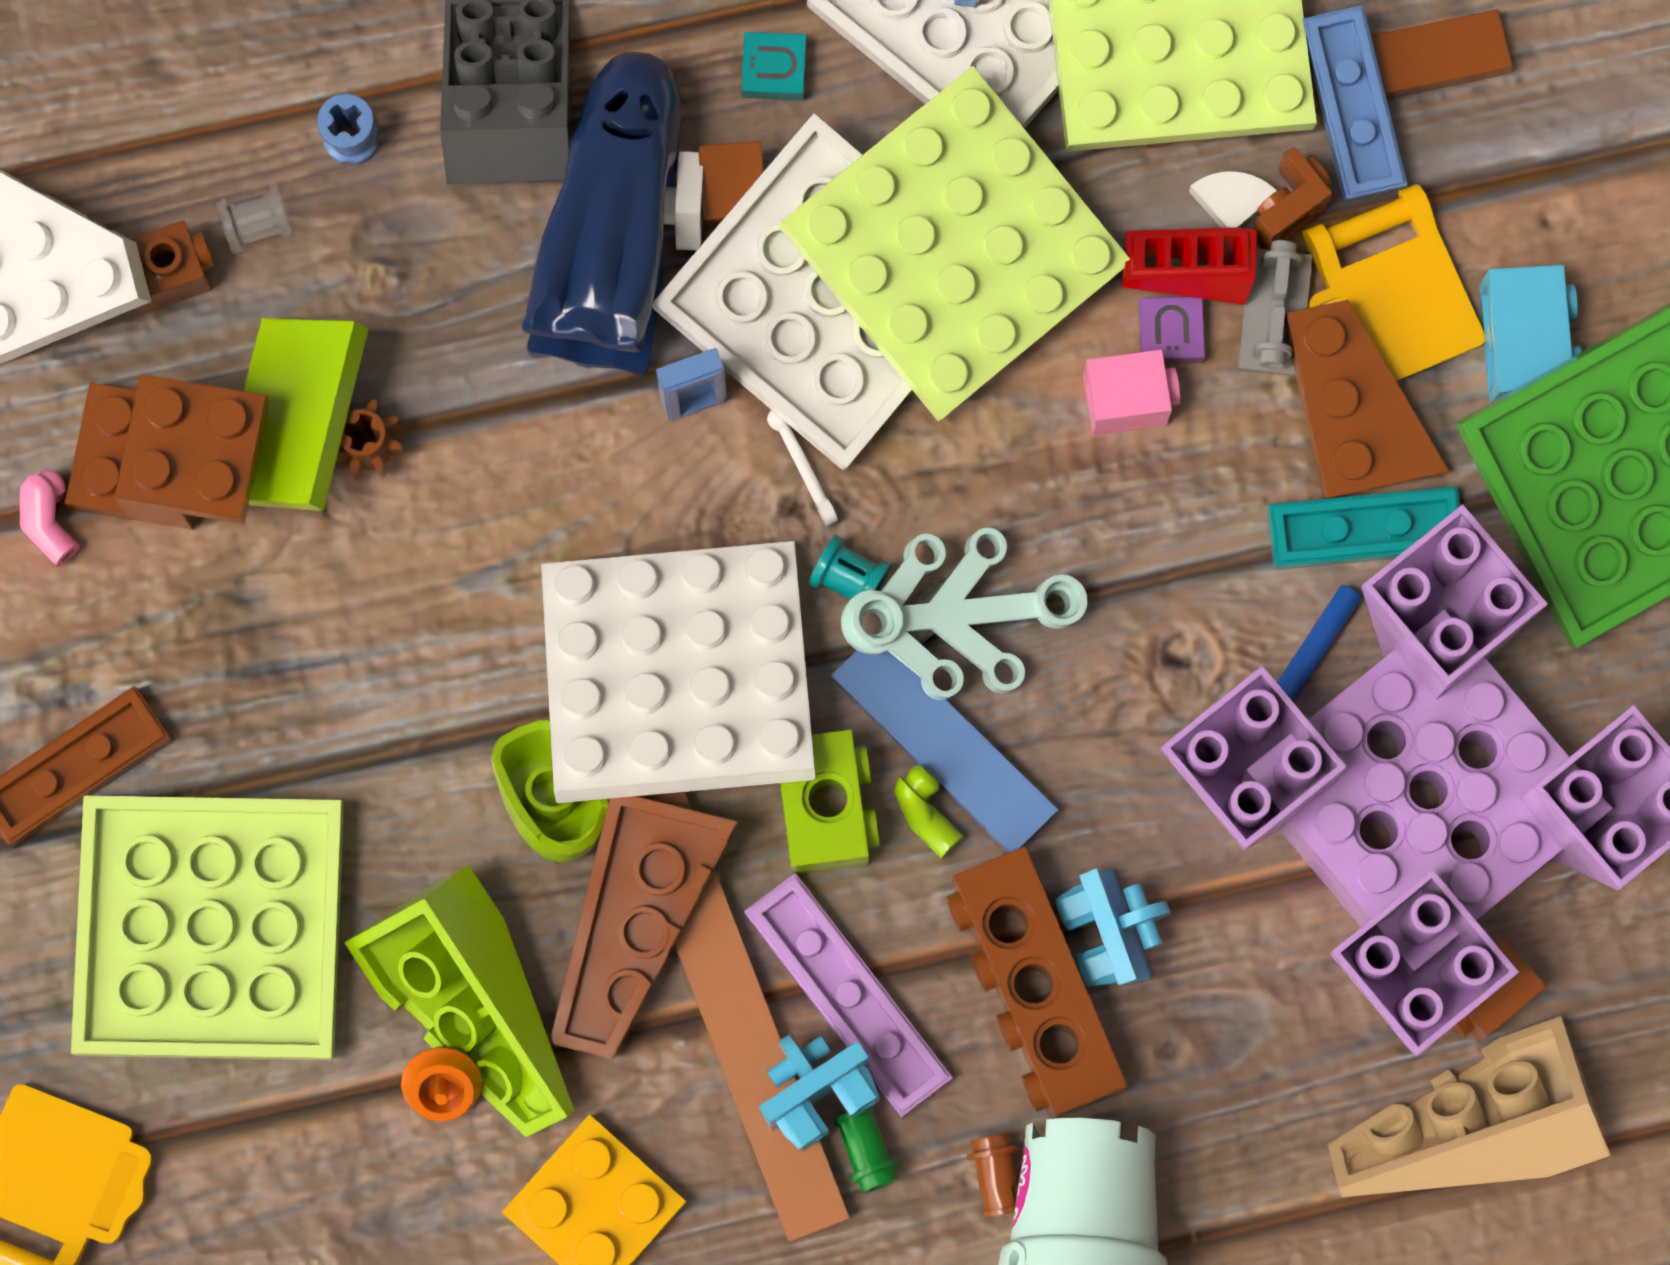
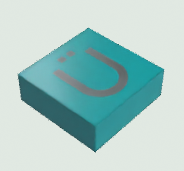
(773, 66)

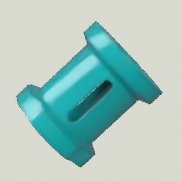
(847, 571)

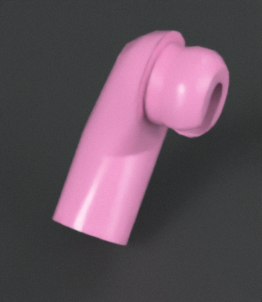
(38, 516)

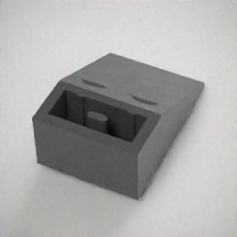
(506, 91)

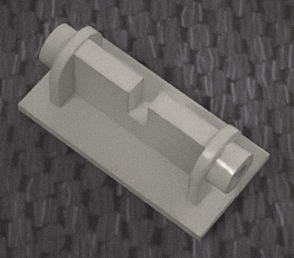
(1278, 288)

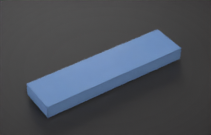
(948, 747)

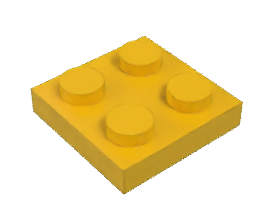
(594, 1201)

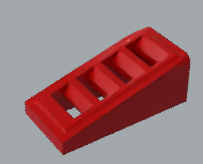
(1228, 254)

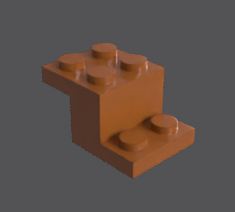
(167, 452)

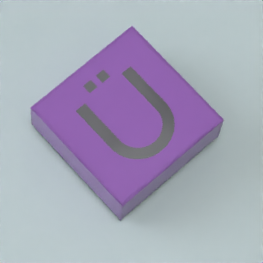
(1174, 327)

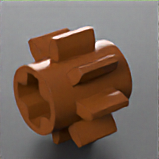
(373, 454)

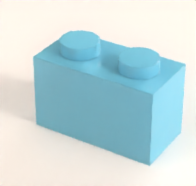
(1525, 324)

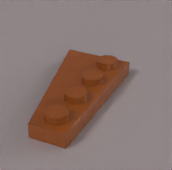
(637, 901)

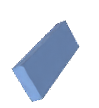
(1353, 104)

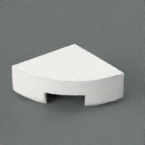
(1231, 197)

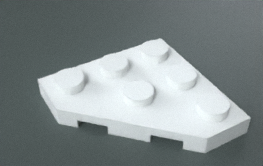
(59, 270)

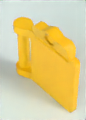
(1403, 294)
(66, 1175)

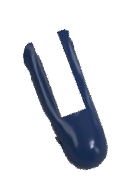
(605, 233)

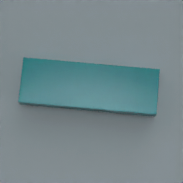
(1354, 526)

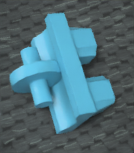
(1102, 901)
(843, 1074)

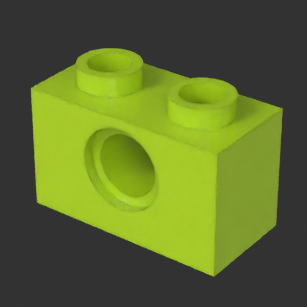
(835, 841)

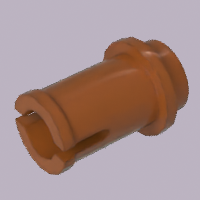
(996, 1173)

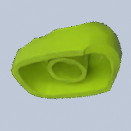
(526, 785)

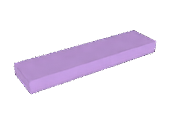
(847, 994)

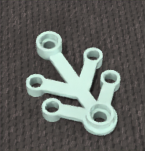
(952, 615)

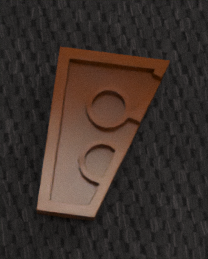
(1353, 406)

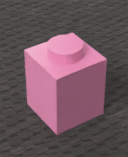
(1130, 392)

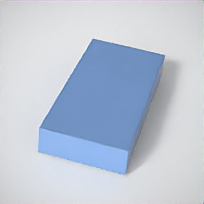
(692, 384)

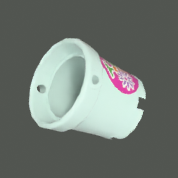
(1085, 1197)

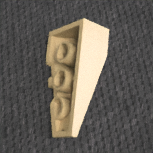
(1498, 1121)

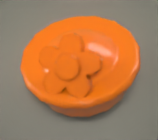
(441, 1083)

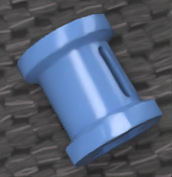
(353, 112)

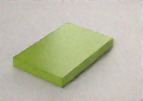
(309, 383)

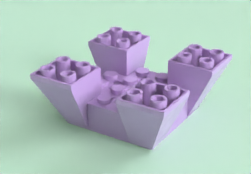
(1315, 780)

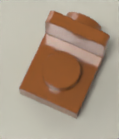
(1289, 212)

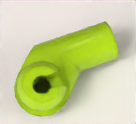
(921, 815)

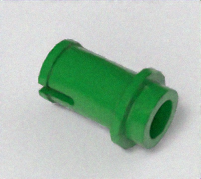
(867, 1151)

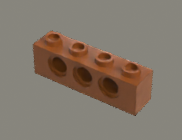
(1014, 886)

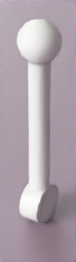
(822, 503)

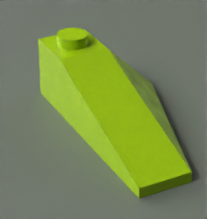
(462, 979)

